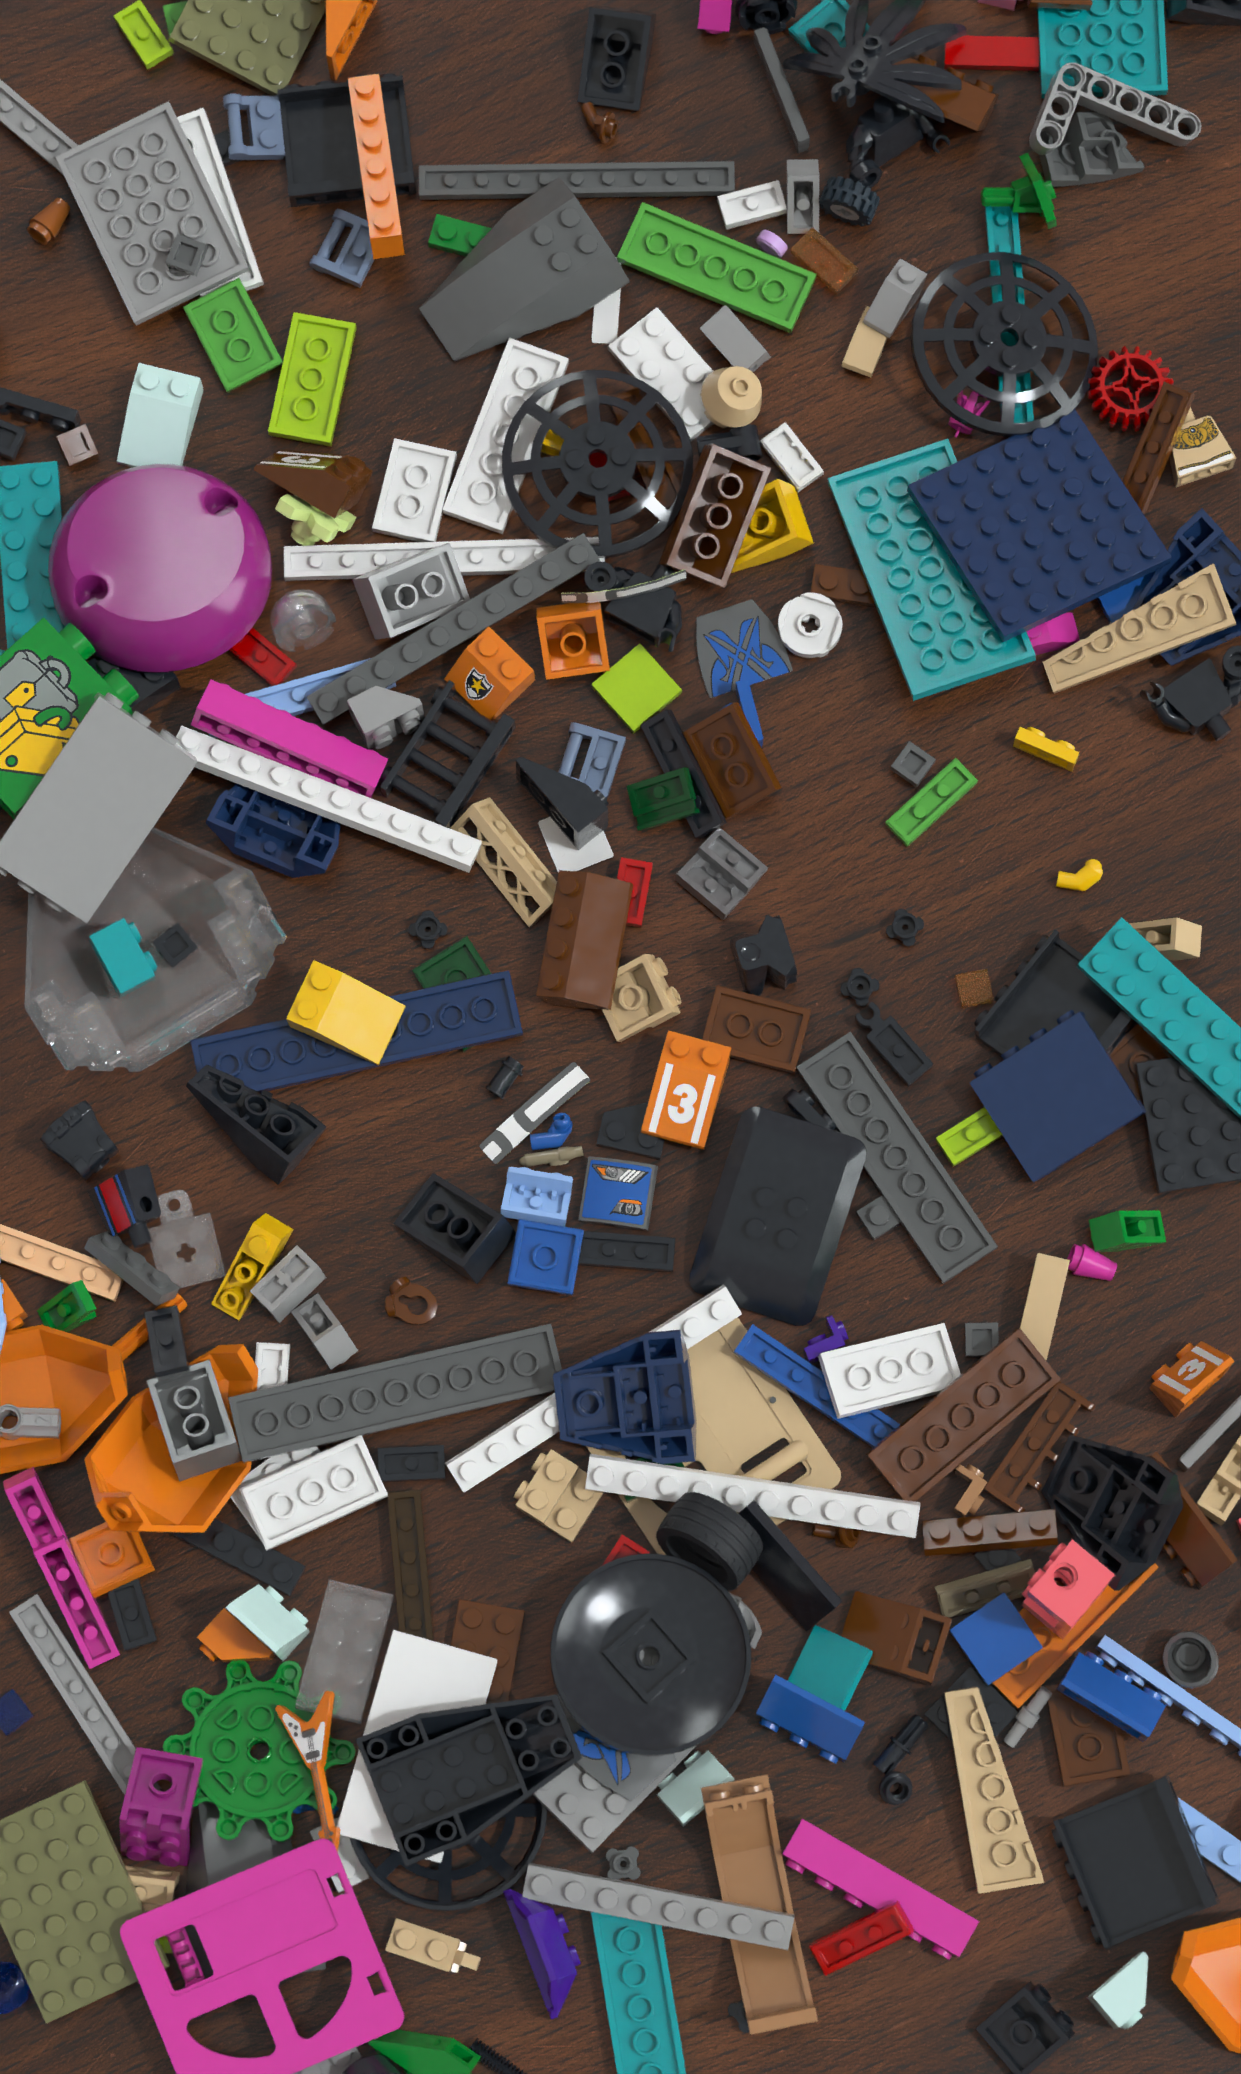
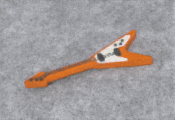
(312, 1743)

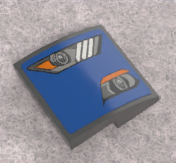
(618, 1193)

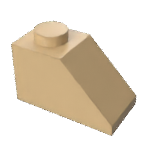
(1172, 937)

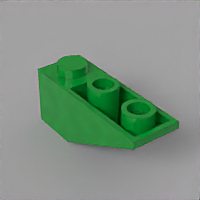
(426, 2053)

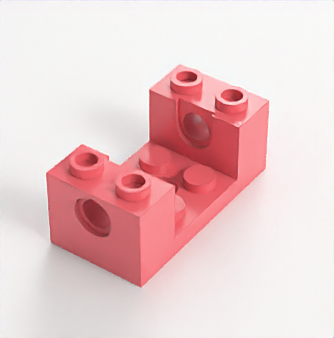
(1064, 1606)

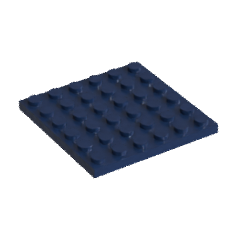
(1038, 525)

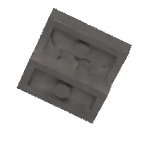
(721, 873)

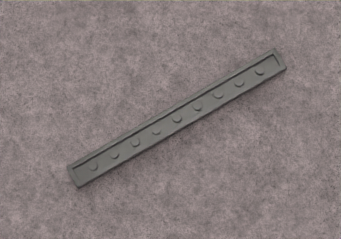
(583, 179)
(455, 627)

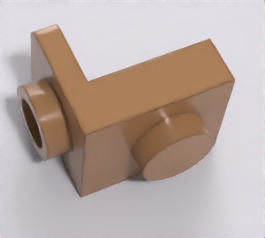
(971, 1498)

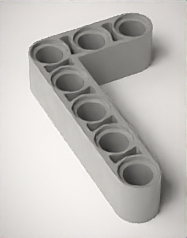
(1109, 106)

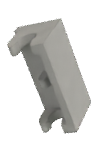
(734, 340)
(288, 1283)

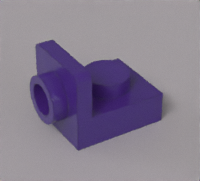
(822, 1344)

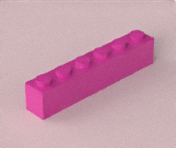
(287, 739)
(877, 1887)

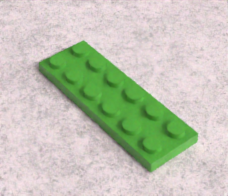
(716, 267)

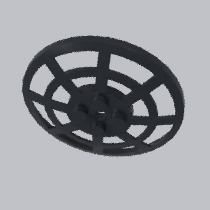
(993, 353)
(592, 481)
(445, 1874)

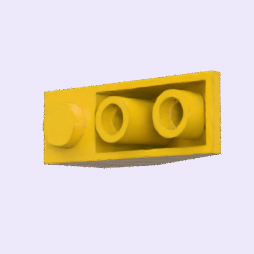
(253, 1261)

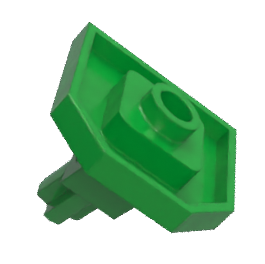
(1025, 194)

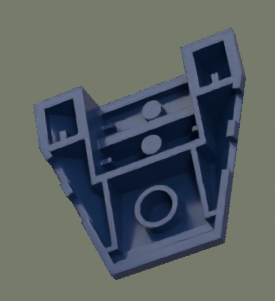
(1193, 548)
(274, 832)
(632, 1399)

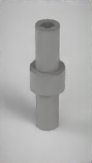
(1027, 1716)

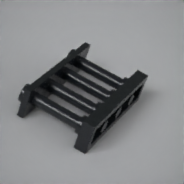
(462, 784)

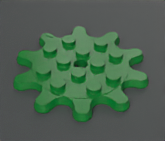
(223, 1737)

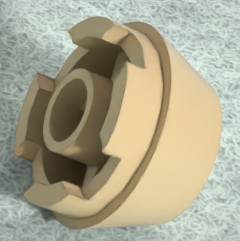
(731, 396)

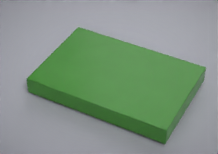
(233, 335)

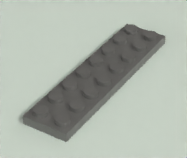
(897, 1158)

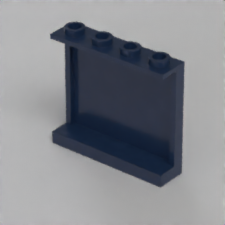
(1056, 1095)

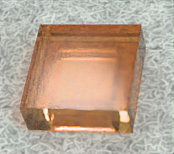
(974, 988)

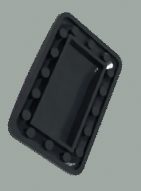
(778, 1215)

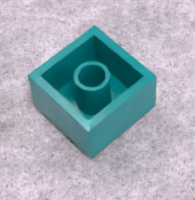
(122, 957)

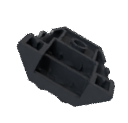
(1114, 1504)

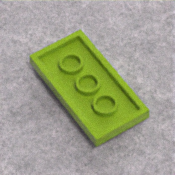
(312, 379)

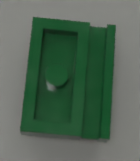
(663, 799)

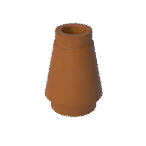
(48, 221)

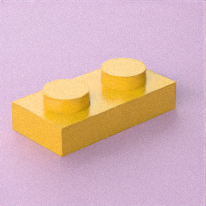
(1034, 742)

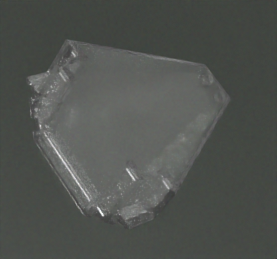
(160, 886)

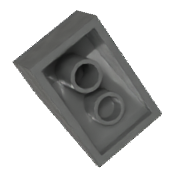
(194, 1421)

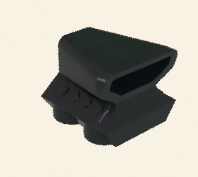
(764, 956)

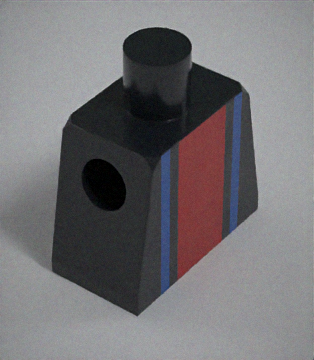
(128, 1204)

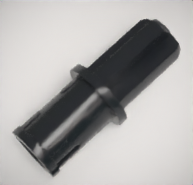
(901, 1744)

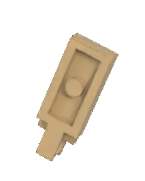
(429, 1947)

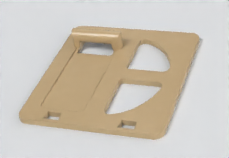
(739, 1423)

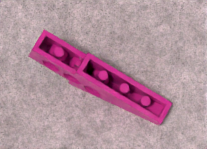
(60, 1567)

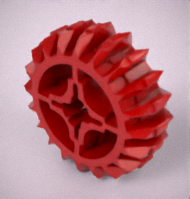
(1118, 390)

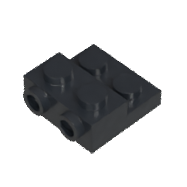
(1026, 2029)

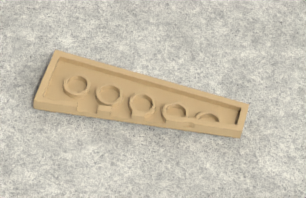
(1164, 623)
(994, 1823)

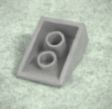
(411, 591)

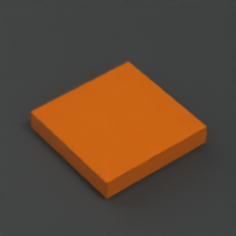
(110, 1558)

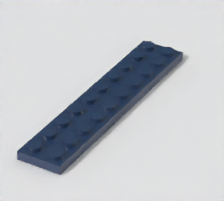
(431, 1024)

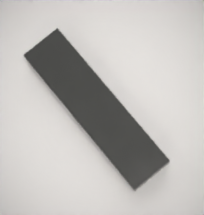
(781, 89)

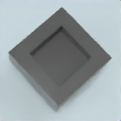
(186, 255)
(913, 764)
(878, 1217)
(980, 1338)

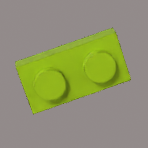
(143, 34)
(968, 1137)

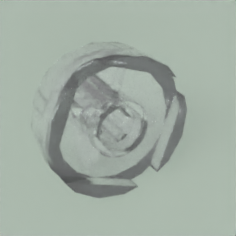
(301, 619)

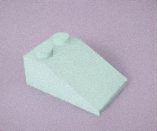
(159, 417)
(269, 1621)

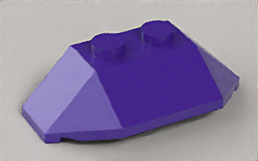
(545, 1948)

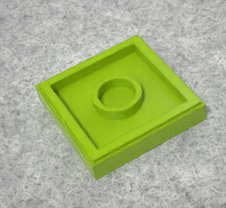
(636, 688)

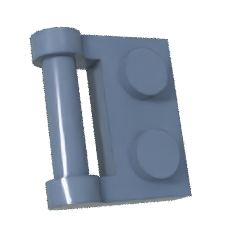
(263, 124)
(355, 255)
(600, 760)

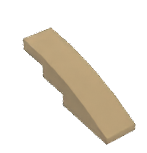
(1044, 1300)
(1224, 1487)

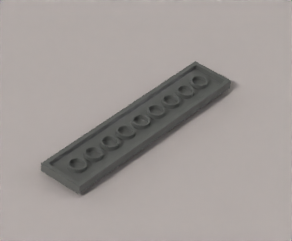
(395, 1393)

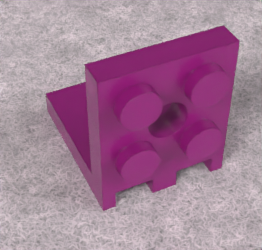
(154, 1821)

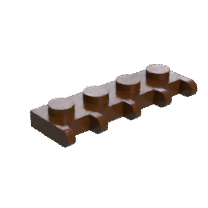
(1035, 1445)

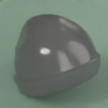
(1190, 1659)

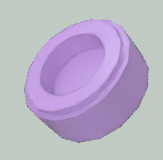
(771, 244)

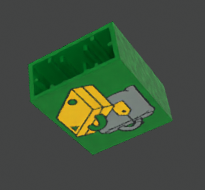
(42, 702)

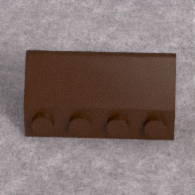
(967, 106)
(715, 515)
(584, 940)
(1196, 1543)

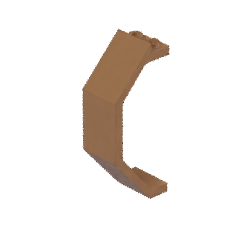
(754, 1874)

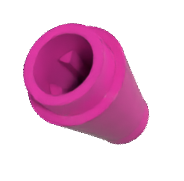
(1091, 1264)

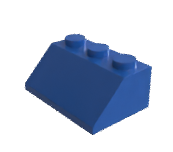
(1112, 1695)
(809, 1720)

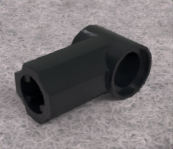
(739, 440)

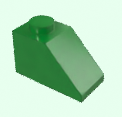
(1127, 1230)

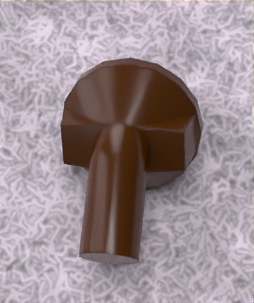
(605, 125)
(843, 1536)

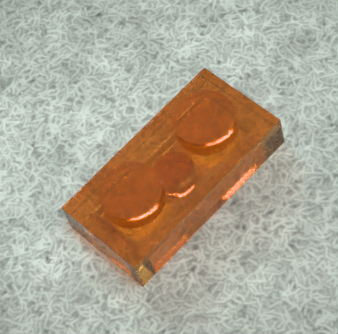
(824, 260)

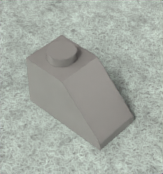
(802, 196)
(895, 298)
(324, 1331)

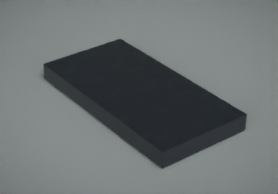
(789, 1573)

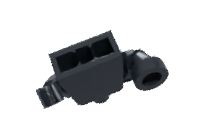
(884, 134)
(651, 615)
(1200, 697)

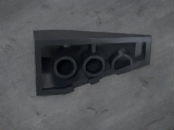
(264, 1129)

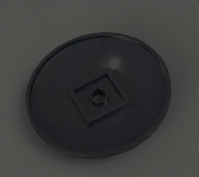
(662, 1607)

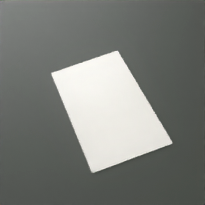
(413, 1680)

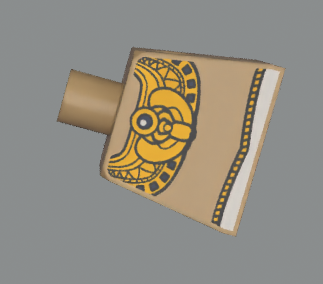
(1199, 451)

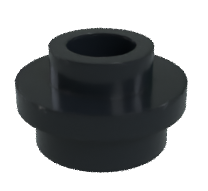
(903, 1792)

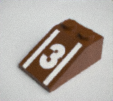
(321, 479)

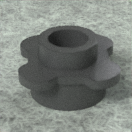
(630, 1857)

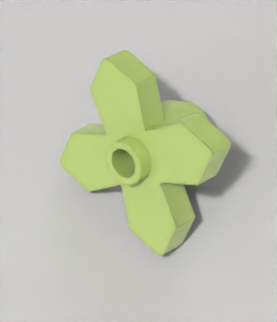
(310, 522)

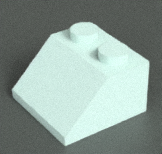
(683, 1793)
(1123, 1993)

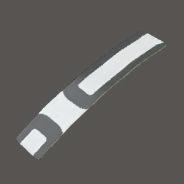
(591, 597)
(534, 1112)

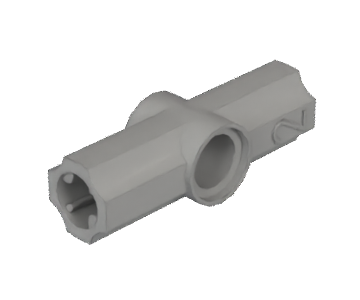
(31, 1422)

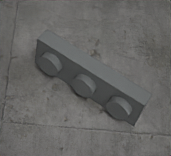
(132, 1268)

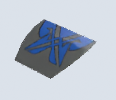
(738, 646)
(619, 1770)

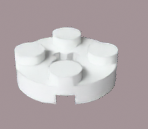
(817, 642)

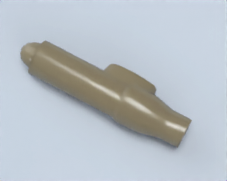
(553, 1157)

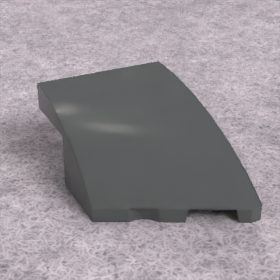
(1088, 153)

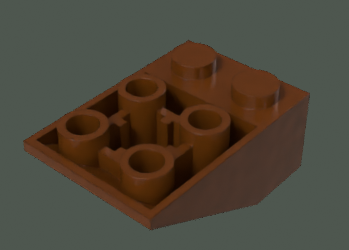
(900, 1635)

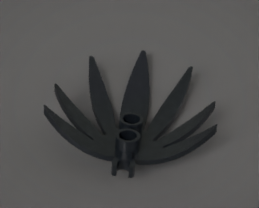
(868, 60)

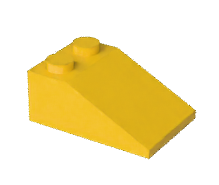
(775, 528)
(345, 1013)

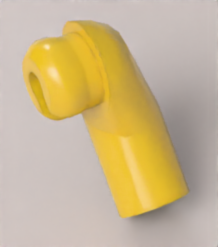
(1083, 878)

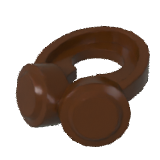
(404, 1287)

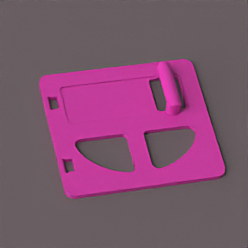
(256, 1935)

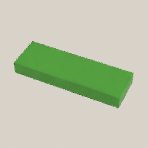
(931, 802)

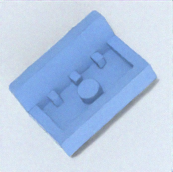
(536, 1196)

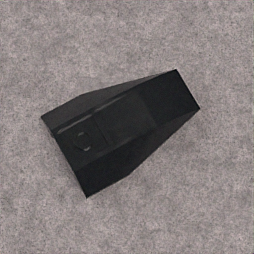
(464, 1768)

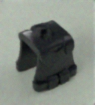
(80, 1140)

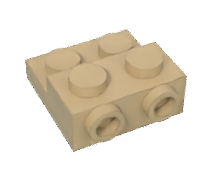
(641, 997)
(557, 1495)

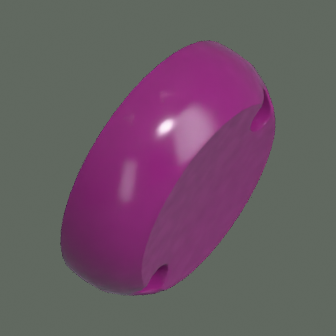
(160, 567)

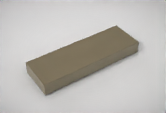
(980, 1589)

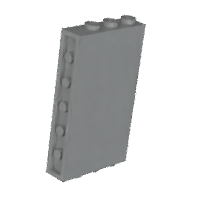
(94, 807)

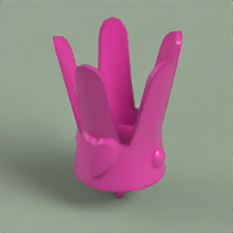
(968, 405)

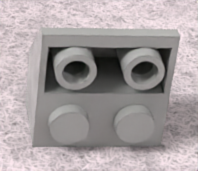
(384, 714)

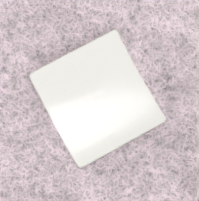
(566, 855)

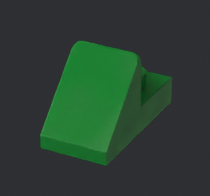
(68, 1308)

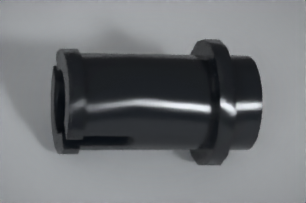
(504, 1077)

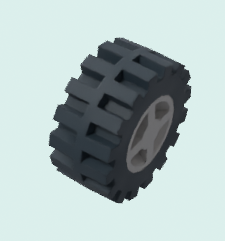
(849, 201)

